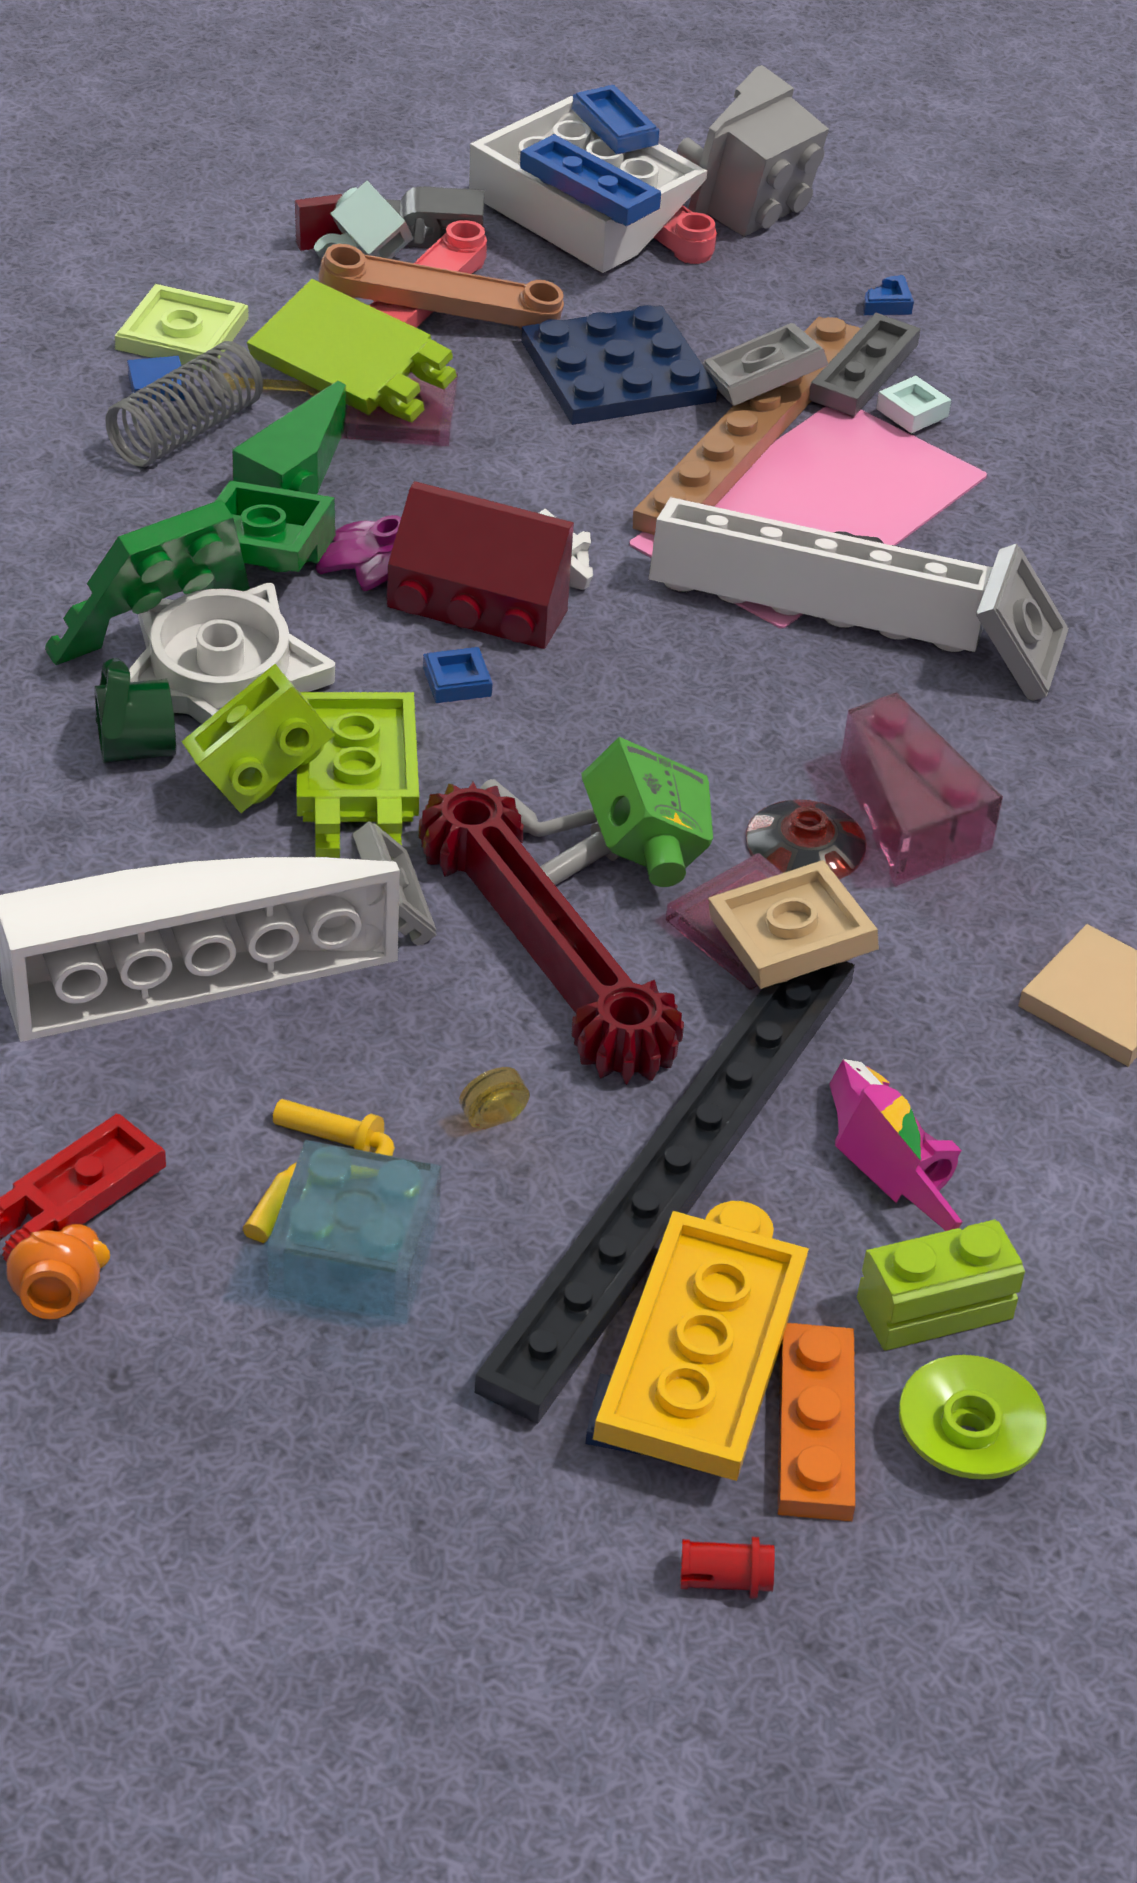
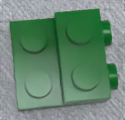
(280, 525)

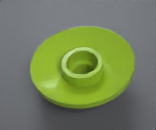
(978, 1395)

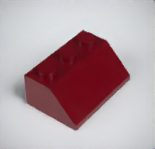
(481, 565)

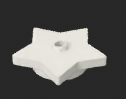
(221, 643)

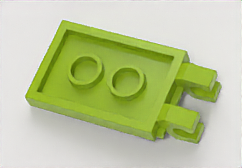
(335, 338)
(364, 769)

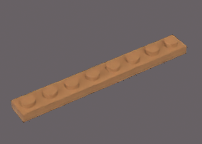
(740, 436)

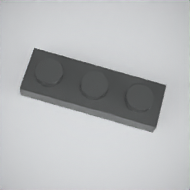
(864, 364)

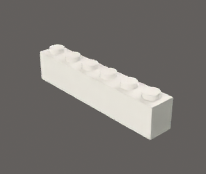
(819, 574)

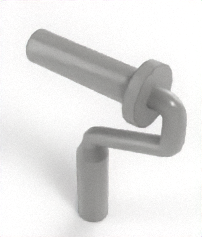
(574, 858)

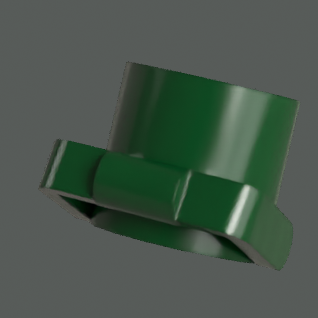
(133, 717)

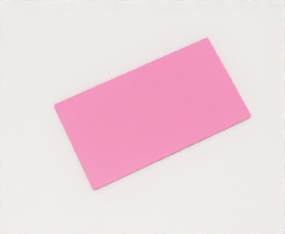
(846, 478)

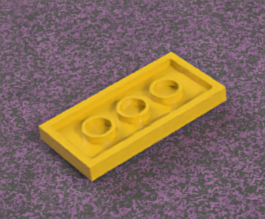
(702, 1346)

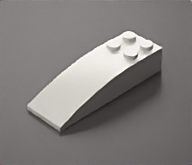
(189, 936)

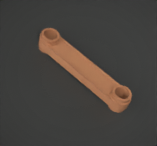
(439, 289)

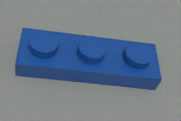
(590, 180)

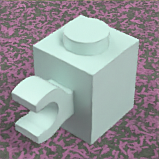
(367, 224)

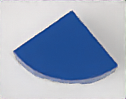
(890, 298)

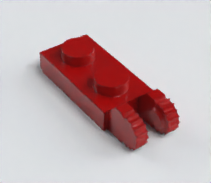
(80, 1180)

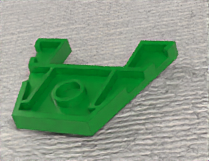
(151, 563)

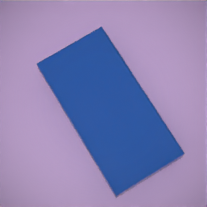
(615, 119)

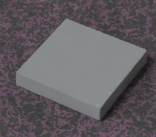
(765, 363)
(1022, 622)

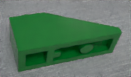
(297, 446)

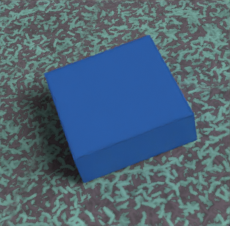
(146, 371)
(457, 675)

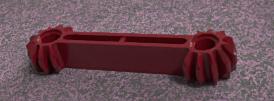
(616, 1021)

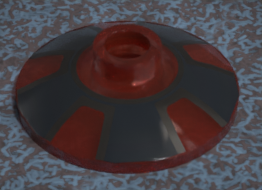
(804, 833)

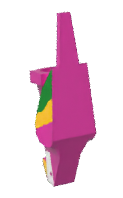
(889, 1143)

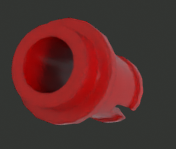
(728, 1566)

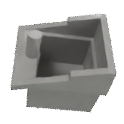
(757, 156)

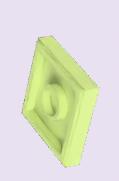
(180, 324)

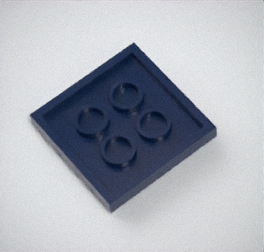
(618, 364)

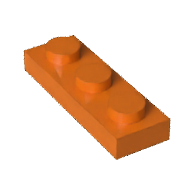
(817, 1423)

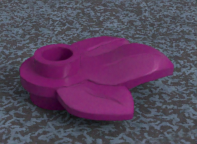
(363, 547)

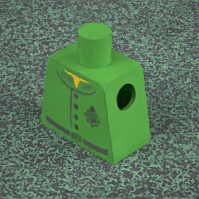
(650, 809)

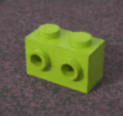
(258, 739)

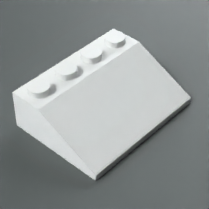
(561, 217)

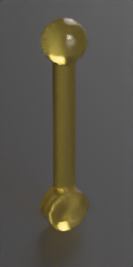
(273, 384)

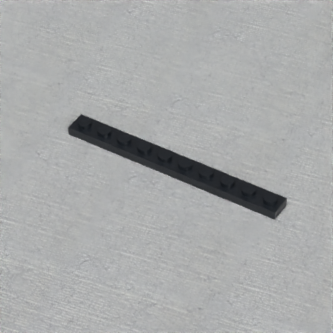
(667, 1176)

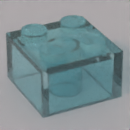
(354, 1231)

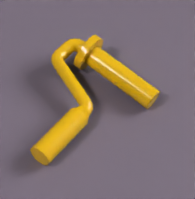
(362, 1135)

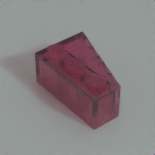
(916, 790)

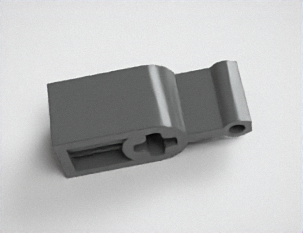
(434, 208)

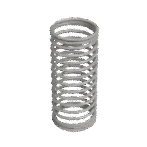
(218, 384)

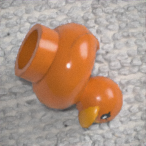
(56, 1269)

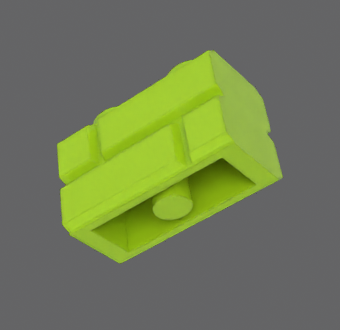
(940, 1284)

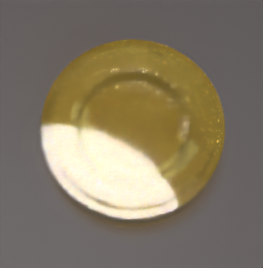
(494, 1097)

